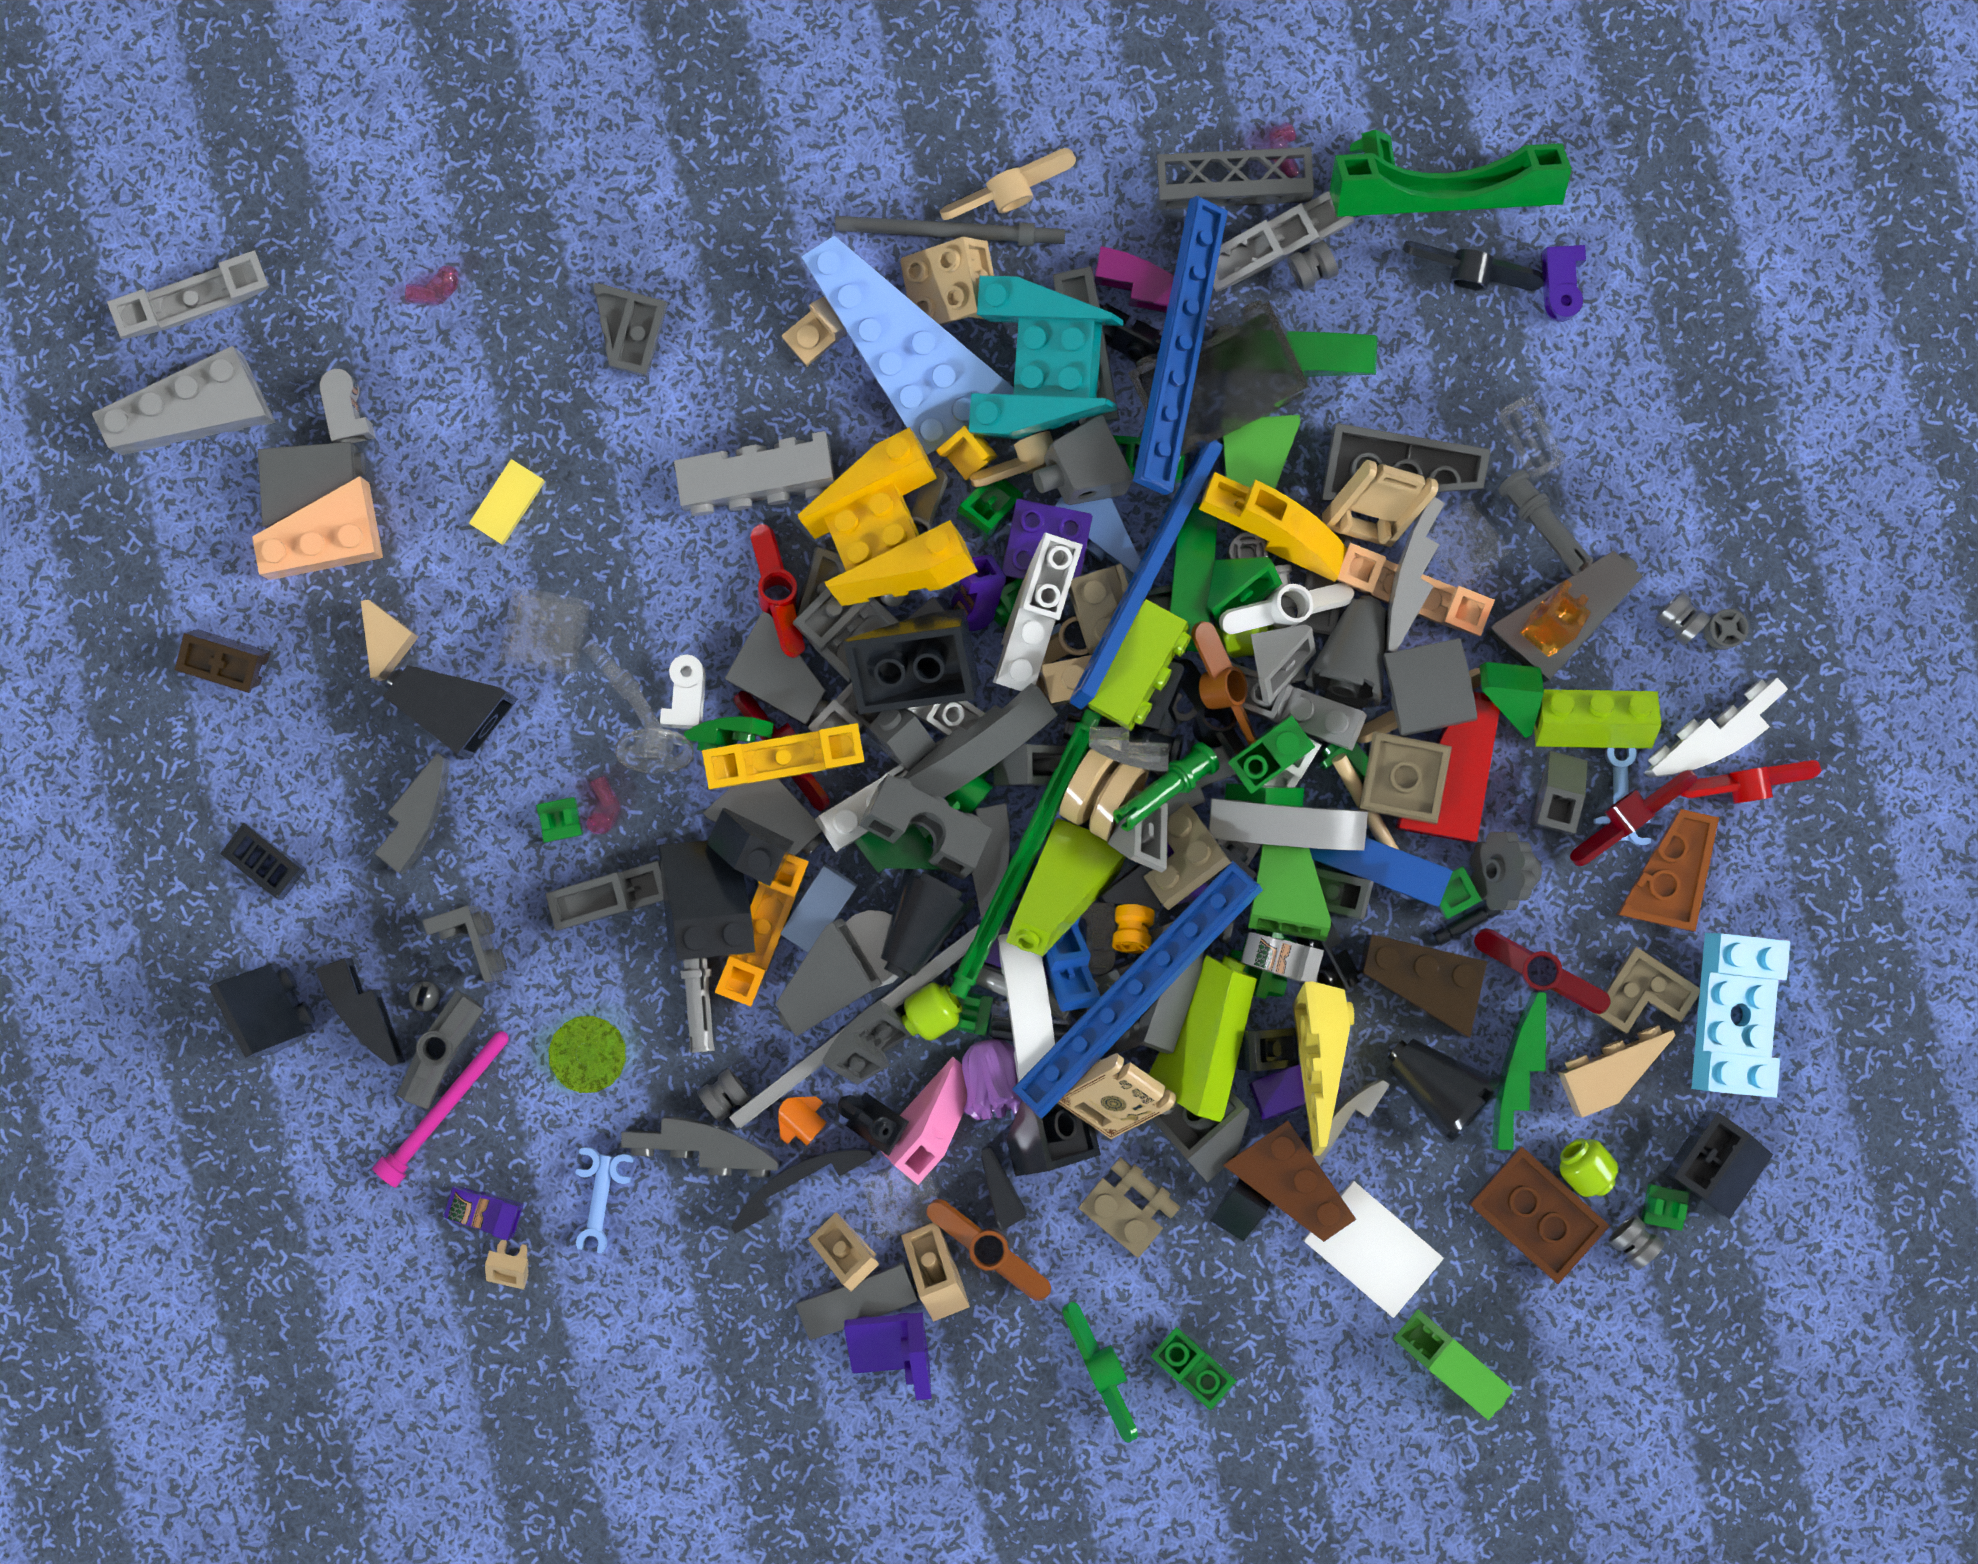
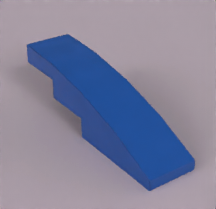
(1389, 869)
(1068, 966)

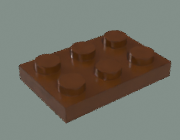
(1538, 1214)

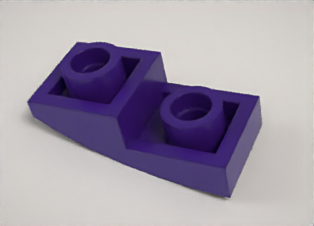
(1280, 1092)

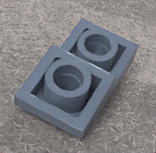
(818, 907)

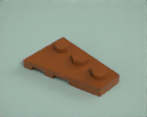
(1675, 874)

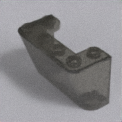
(1238, 376)

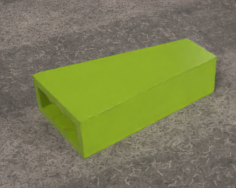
(1064, 884)
(1209, 1040)

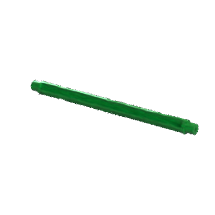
(1024, 856)

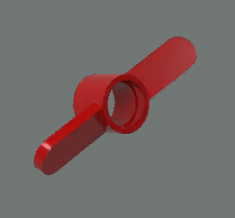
(773, 574)
(1753, 783)

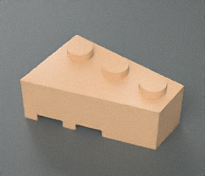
(322, 535)

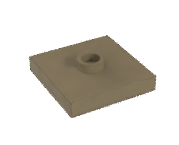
(1405, 777)

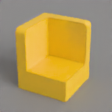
(967, 452)

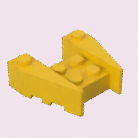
(876, 529)

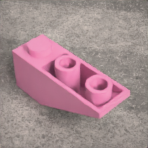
(931, 1124)

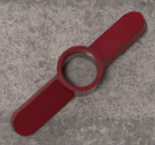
(806, 782)
(1629, 815)
(1519, 957)

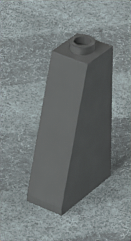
(1602, 582)

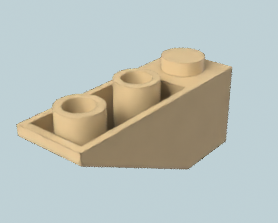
(1608, 1077)

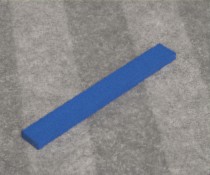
(1180, 346)
(1145, 575)
(1137, 989)

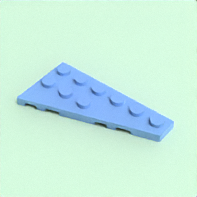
(909, 353)

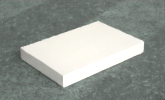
(1377, 1252)

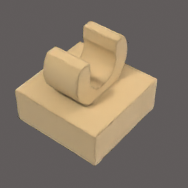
(507, 1269)

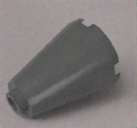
(1352, 657)

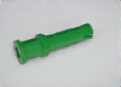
(1179, 778)

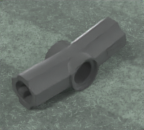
(426, 1071)

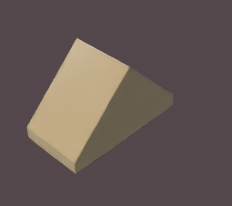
(385, 640)

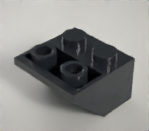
(1718, 1163)

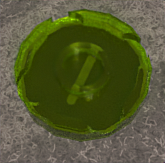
(601, 1053)

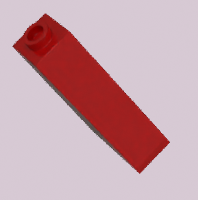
(1465, 777)

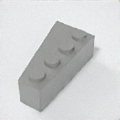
(755, 475)

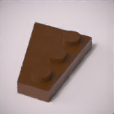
(1292, 1180)

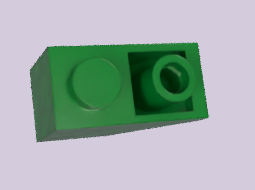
(1271, 753)

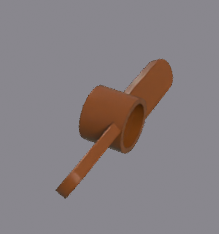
(1221, 683)
(1009, 1264)

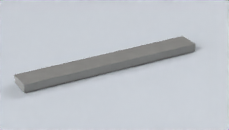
(815, 1059)

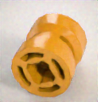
(1133, 928)

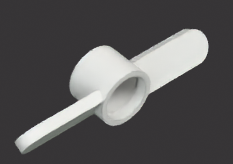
(1271, 612)

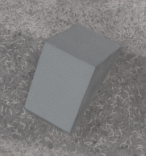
(1281, 656)
(1146, 840)

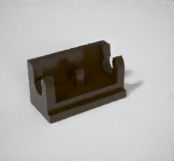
(221, 660)

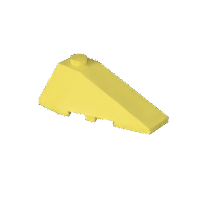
(1322, 1036)

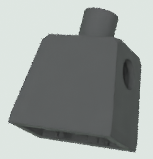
(1085, 465)

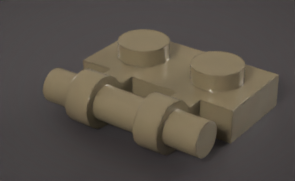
(1123, 1218)

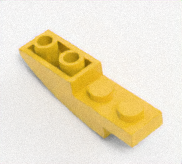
(1285, 524)

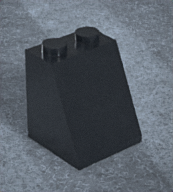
(449, 707)

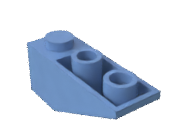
(1107, 534)

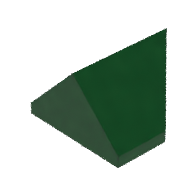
(908, 852)

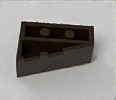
(1428, 978)

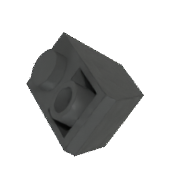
(897, 734)
(1560, 794)

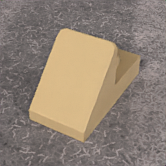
(815, 332)
(844, 1251)

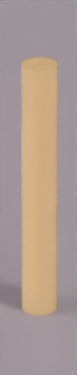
(1355, 787)

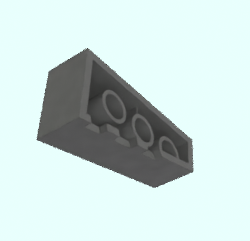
(1451, 464)

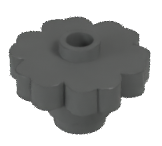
(1504, 870)

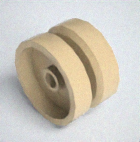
(1098, 790)

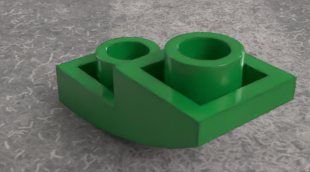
(728, 731)
(1194, 1368)

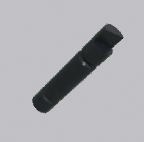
(1464, 924)

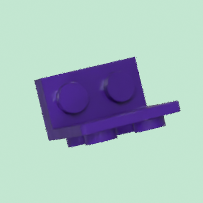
(1030, 524)
(891, 1344)

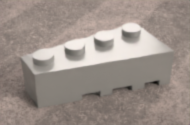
(188, 405)

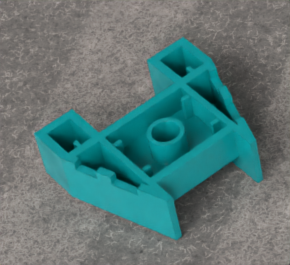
(1053, 359)

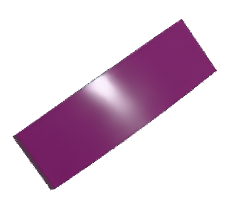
(1147, 282)

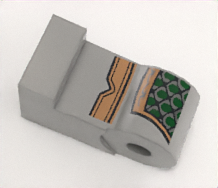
(339, 400)
(1282, 957)

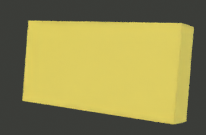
(507, 502)

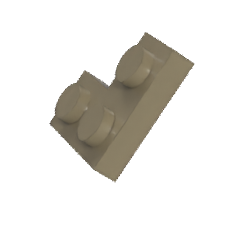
(1194, 861)
(1643, 981)

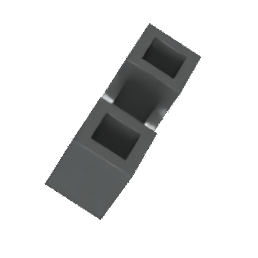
(956, 835)

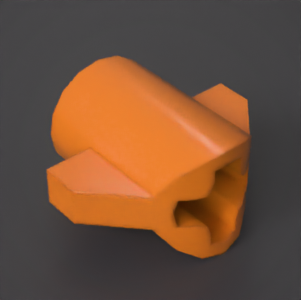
(799, 1118)

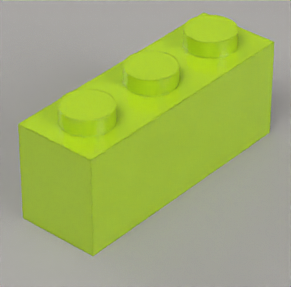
(1141, 665)
(1598, 719)

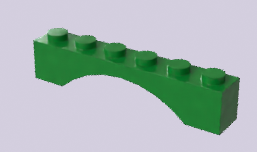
(1524, 178)

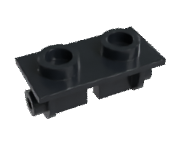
(1134, 342)
(1334, 969)
(873, 1121)

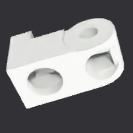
(688, 694)

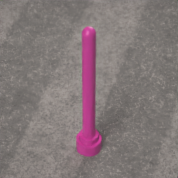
(393, 1167)

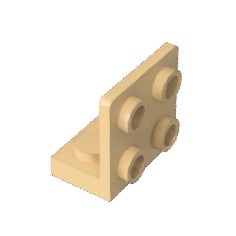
(946, 278)

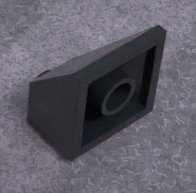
(1049, 1142)

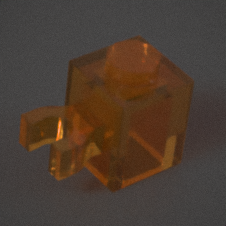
(1556, 620)

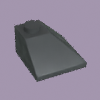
(1206, 1141)

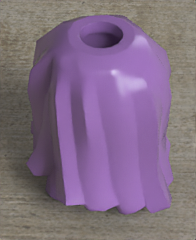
(989, 1079)

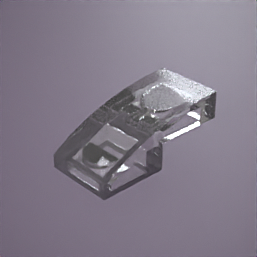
(1115, 744)

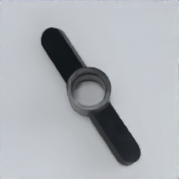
(1475, 268)
(1204, 731)

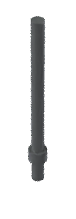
(1025, 234)

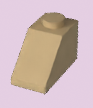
(934, 1272)

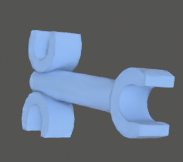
(1621, 788)
(605, 1168)

